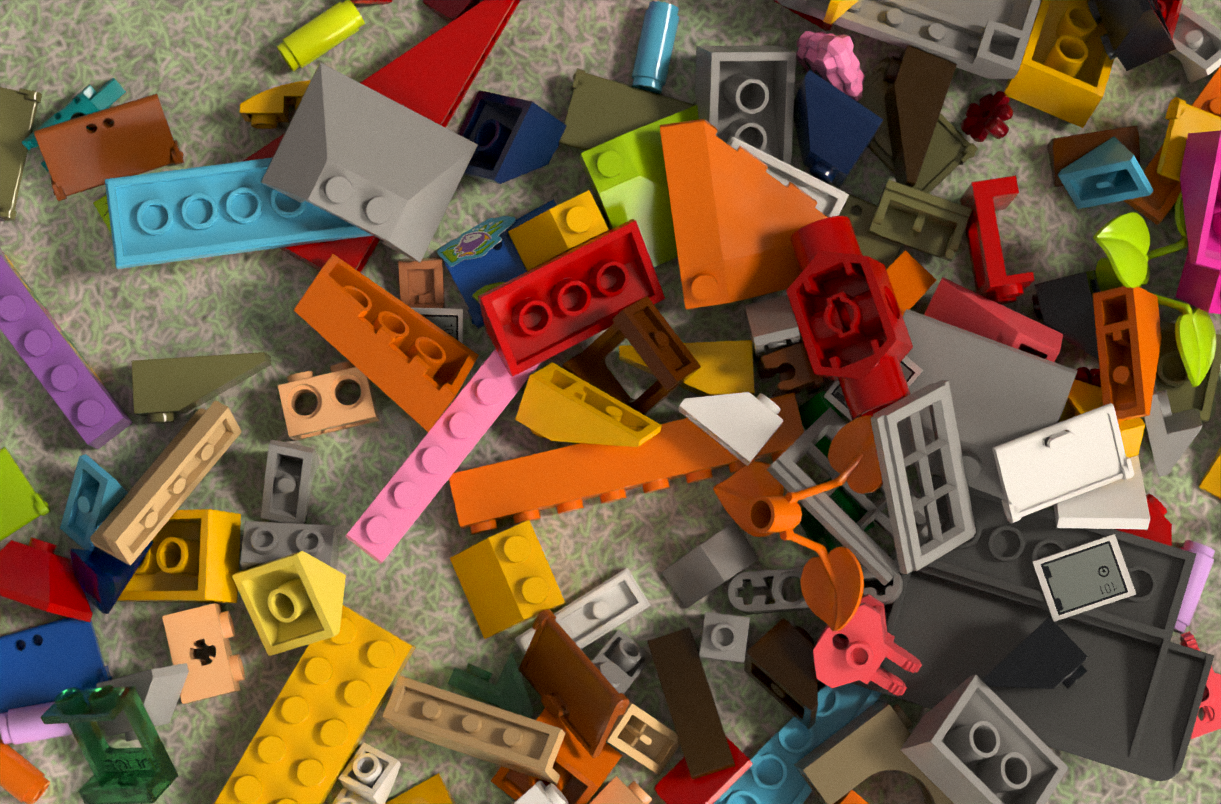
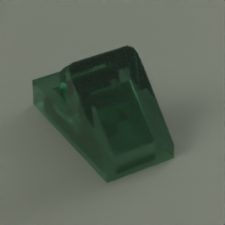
(507, 693)

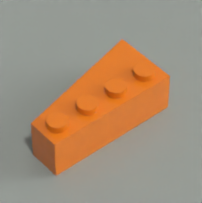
(387, 341)

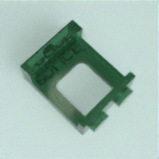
(119, 773)

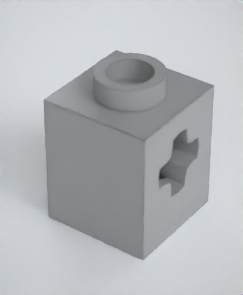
(724, 637)

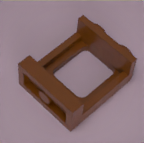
(654, 343)

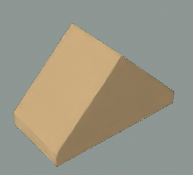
(644, 738)

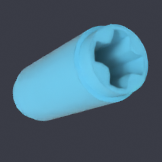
(655, 46)

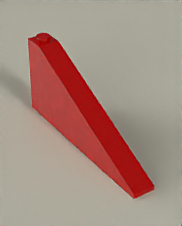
(428, 81)

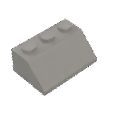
(982, 750)

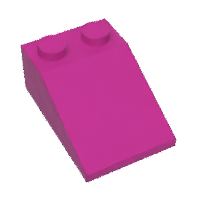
(1202, 197)

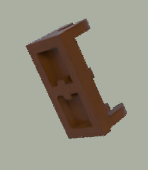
(794, 370)

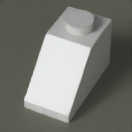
(735, 421)

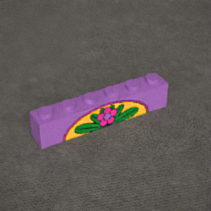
(57, 361)

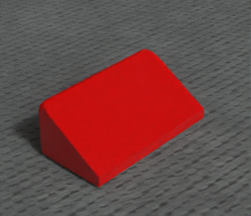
(680, 788)

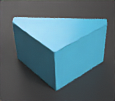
(1105, 176)

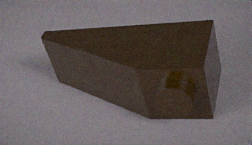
(913, 106)

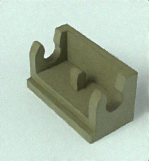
(919, 220)

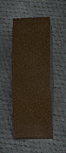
(691, 703)

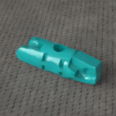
(85, 102)

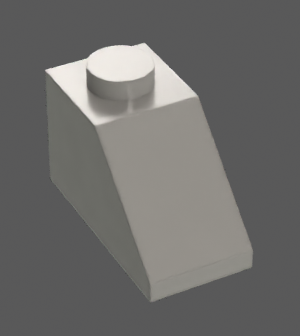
(158, 691)

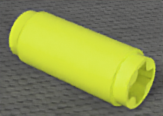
(320, 35)

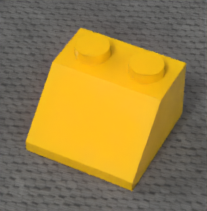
(507, 579)

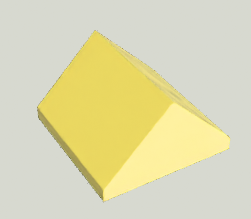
(292, 600)

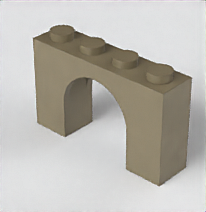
(861, 749)

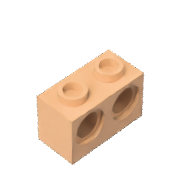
(330, 413)

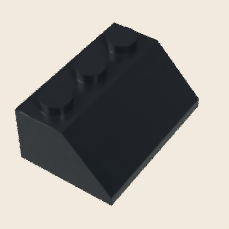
(1133, 30)

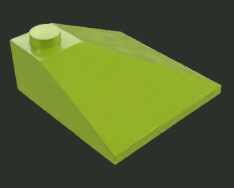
(633, 184)

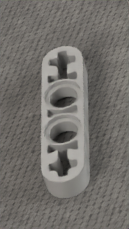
(760, 603)

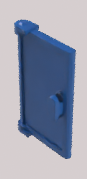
(498, 265)
(51, 661)

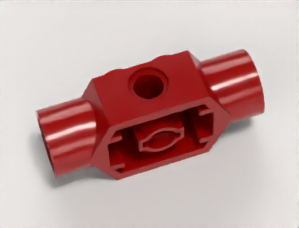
(849, 316)

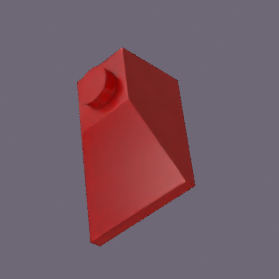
(42, 579)

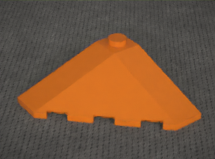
(729, 217)

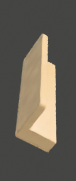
(167, 483)
(475, 728)

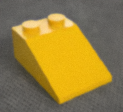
(1063, 63)
(190, 560)

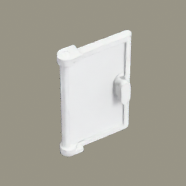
(1068, 466)

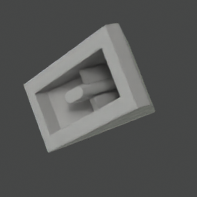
(710, 565)

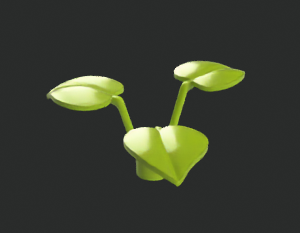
(1127, 246)

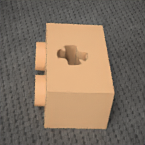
(185, 633)

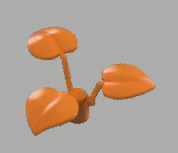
(756, 502)

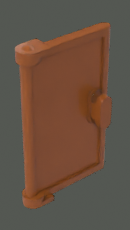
(129, 146)
(571, 684)

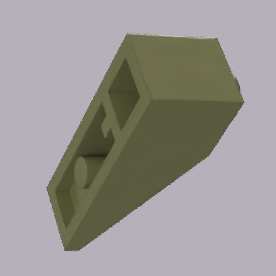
(185, 383)

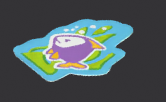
(475, 241)

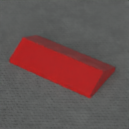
(569, 297)

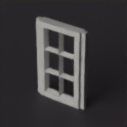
(895, 483)
(829, 513)

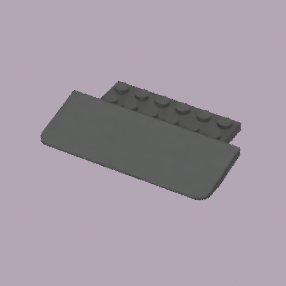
(986, 599)

